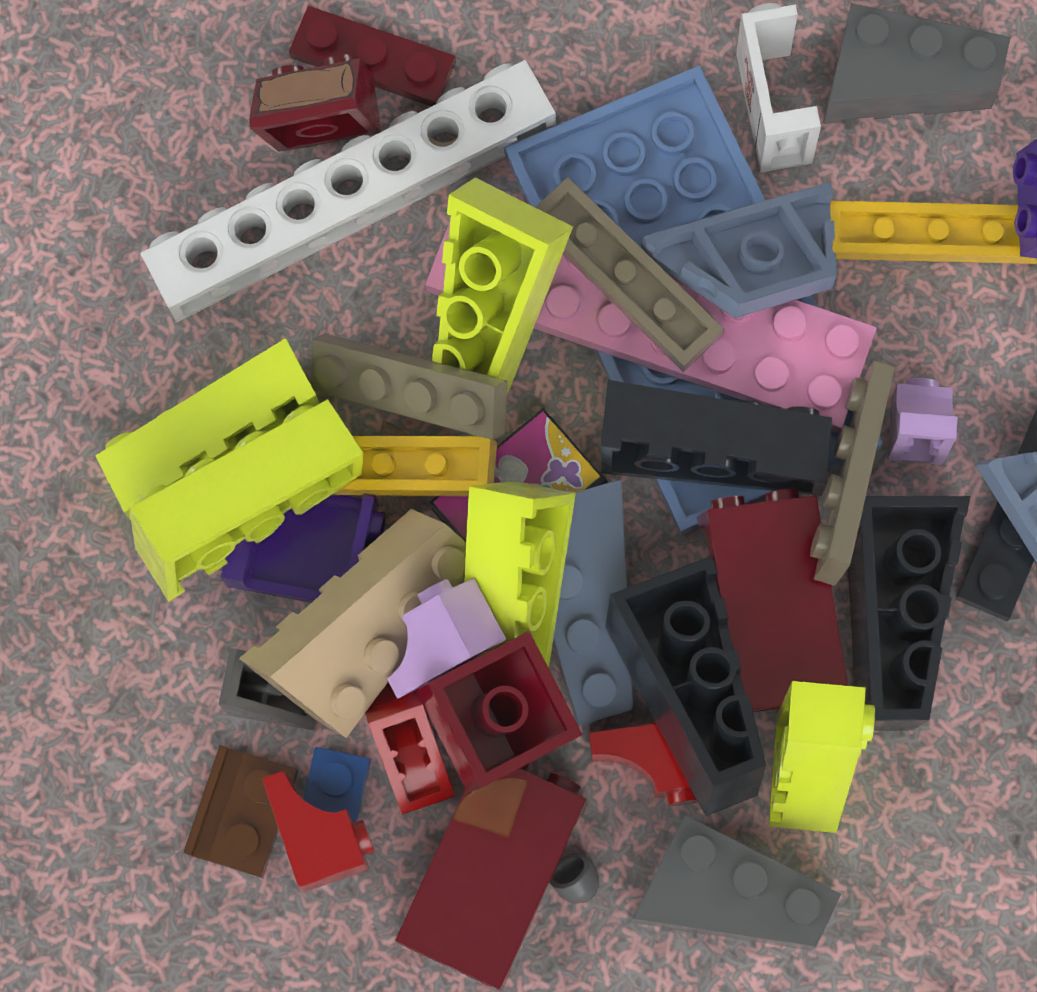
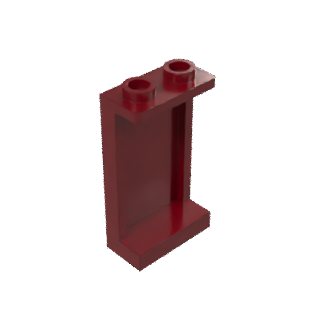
(774, 606)
(489, 886)

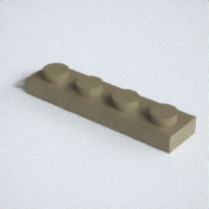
(632, 278)
(409, 386)
(847, 490)

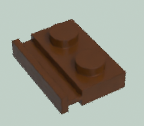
(235, 814)

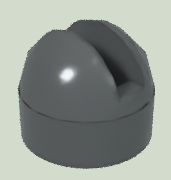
(576, 878)

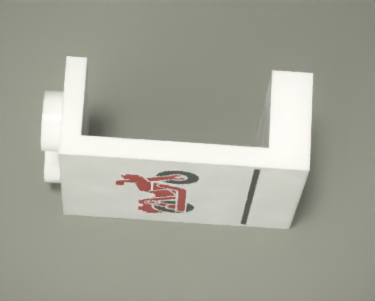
(781, 137)

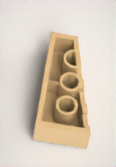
(354, 635)

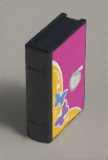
(533, 455)

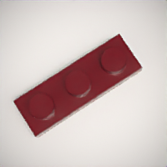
(396, 62)

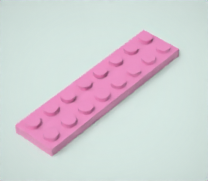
(767, 357)

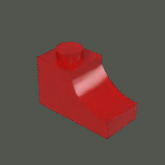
(408, 750)
(648, 754)
(317, 842)

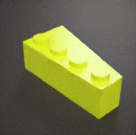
(495, 278)
(207, 424)
(242, 494)
(519, 555)
(817, 754)

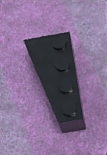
(713, 440)
(901, 601)
(690, 678)

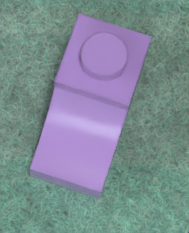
(921, 422)
(444, 634)

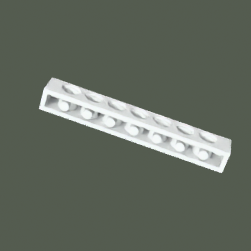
(336, 215)

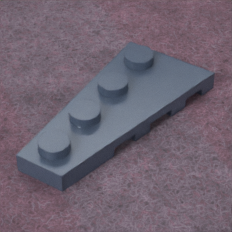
(593, 569)

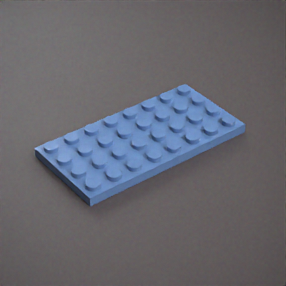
(652, 167)

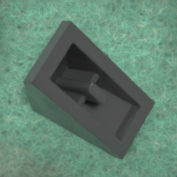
(252, 697)

